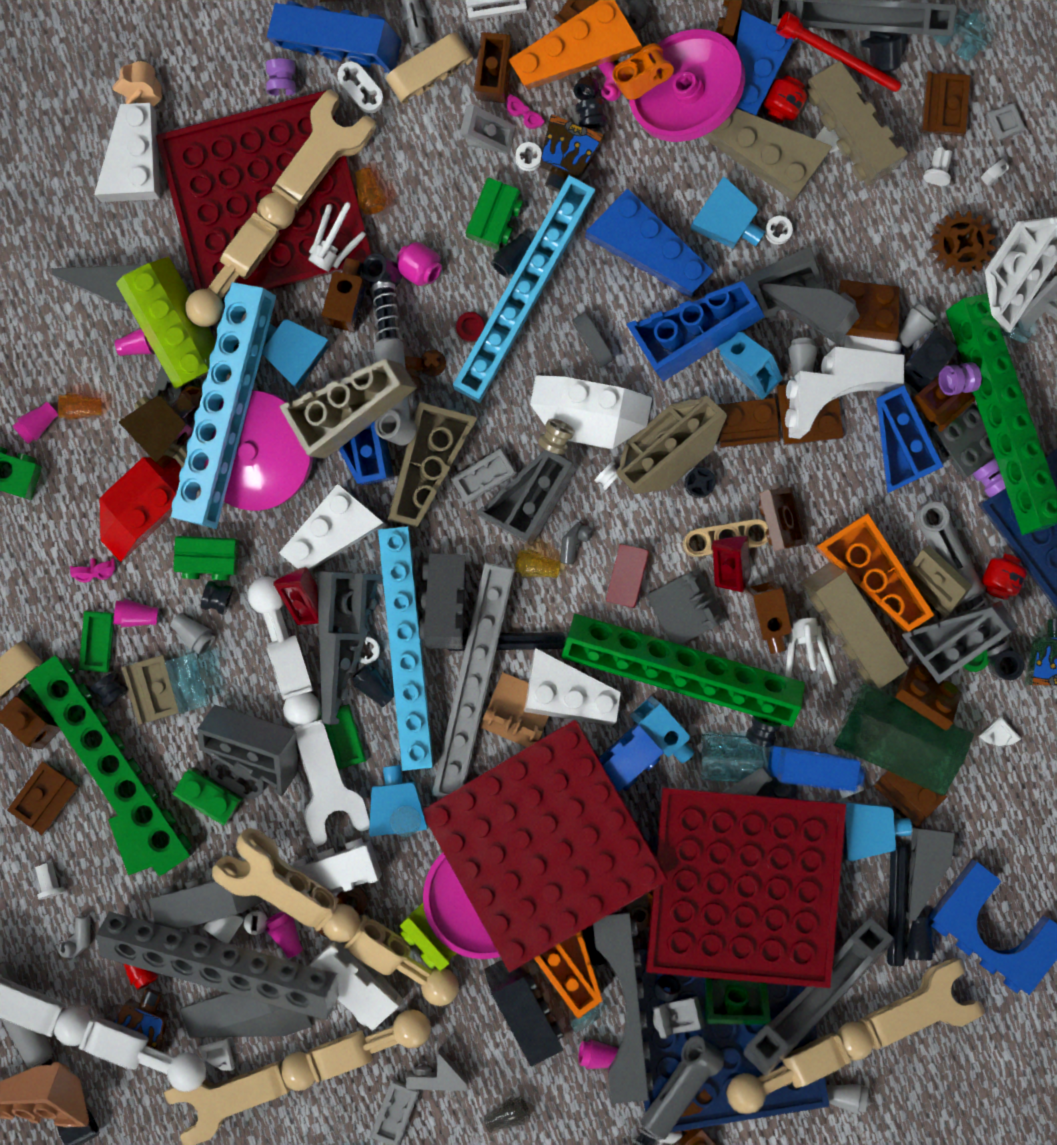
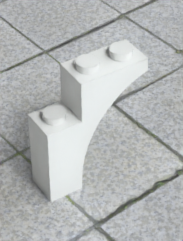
(843, 373)

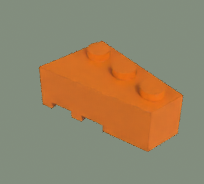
(572, 974)

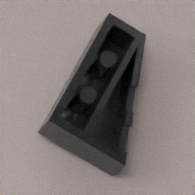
(524, 1012)

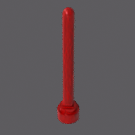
(791, 27)

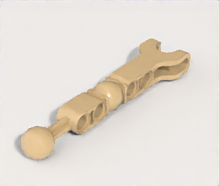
(278, 208)
(316, 907)
(856, 1039)
(295, 1072)

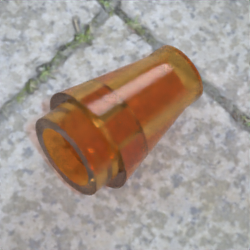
(370, 195)
(78, 406)

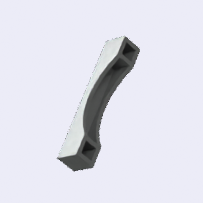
(871, 15)
(800, 1016)
(627, 1070)

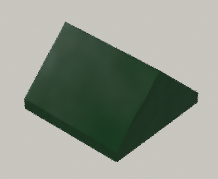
(736, 1002)

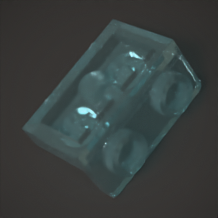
(729, 757)

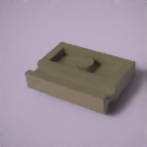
(938, 581)
(150, 689)

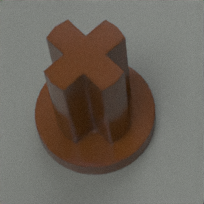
(433, 363)

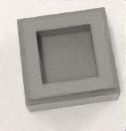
(1005, 122)

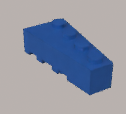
(335, 34)
(643, 240)
(695, 328)
(630, 756)

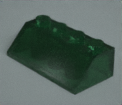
(902, 740)

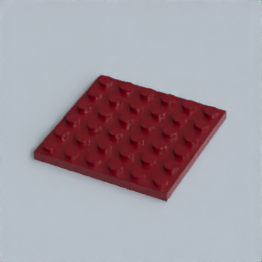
(228, 166)
(544, 845)
(746, 887)

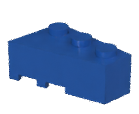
(762, 57)
(904, 440)

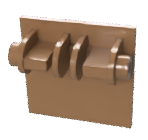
(507, 716)

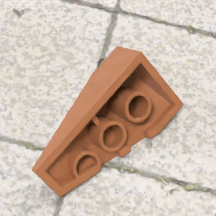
(44, 1093)

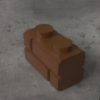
(493, 67)

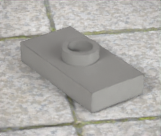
(483, 476)
(394, 1113)

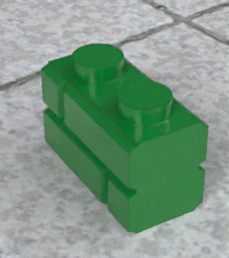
(494, 213)
(206, 556)
(207, 796)

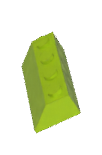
(158, 304)

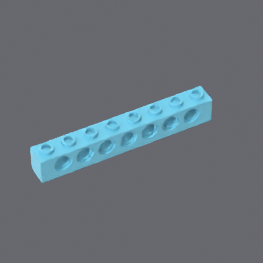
(524, 289)
(228, 420)
(406, 648)

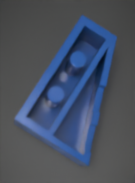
(368, 457)

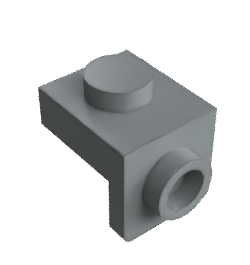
(678, 1017)

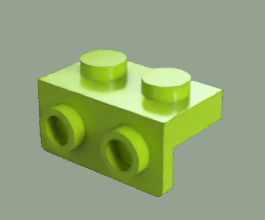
(418, 931)

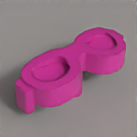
(516, 108)
(100, 571)

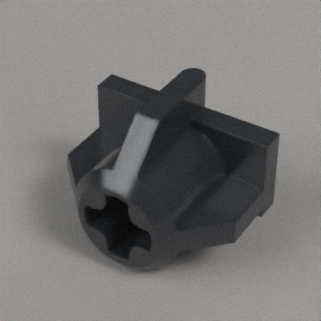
(885, 49)

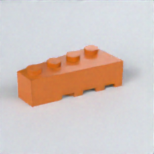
(584, 41)
(876, 572)

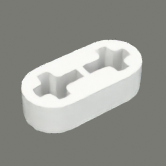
(365, 83)
(872, 344)

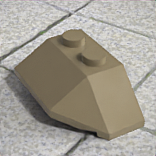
(671, 445)

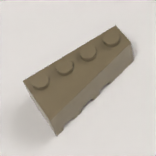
(854, 123)
(770, 151)
(346, 407)
(427, 461)
(854, 624)

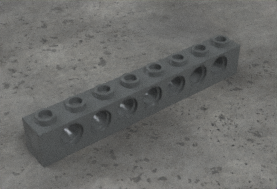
(218, 965)

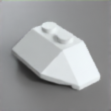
(1020, 268)
(596, 411)

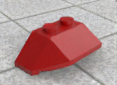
(137, 505)

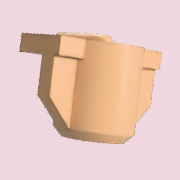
(139, 84)

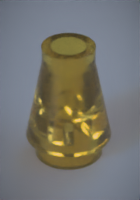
(534, 564)

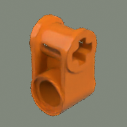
(640, 73)

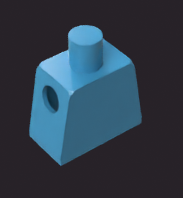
(728, 217)
(294, 350)
(751, 364)
(657, 723)
(389, 797)
(871, 830)

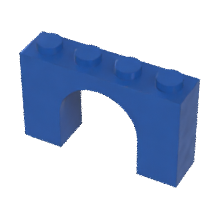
(815, 768)
(958, 914)

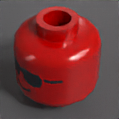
(785, 99)
(1004, 577)

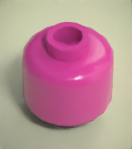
(419, 263)

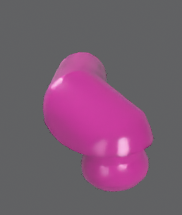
(610, 91)

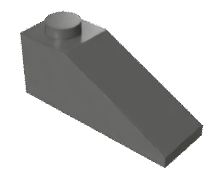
(97, 281)
(818, 308)
(929, 862)

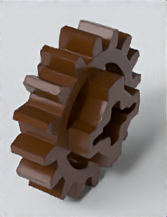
(952, 238)

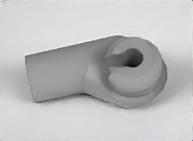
(79, 941)

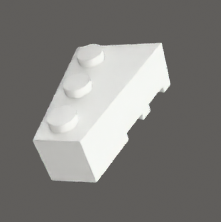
(131, 158)
(330, 530)
(568, 693)
(344, 868)
(359, 985)

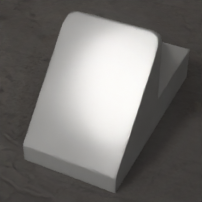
(486, 130)
(446, 1078)

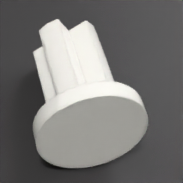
(938, 172)
(48, 881)

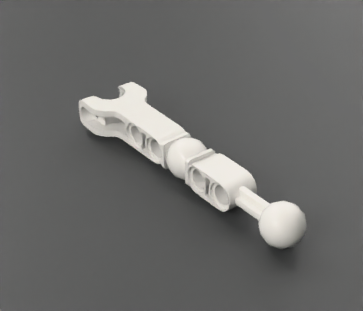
(303, 712)
(95, 1035)

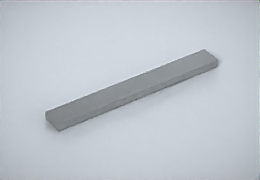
(473, 679)

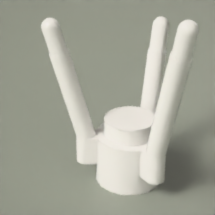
(322, 251)
(807, 633)

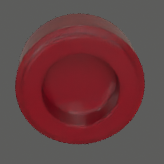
(470, 326)

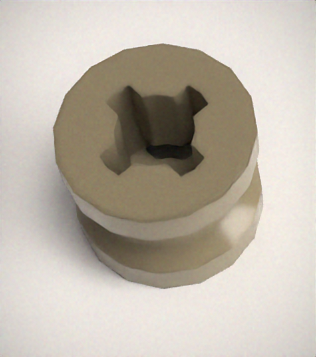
(556, 436)

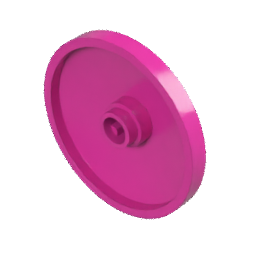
(700, 91)
(269, 457)
(453, 915)

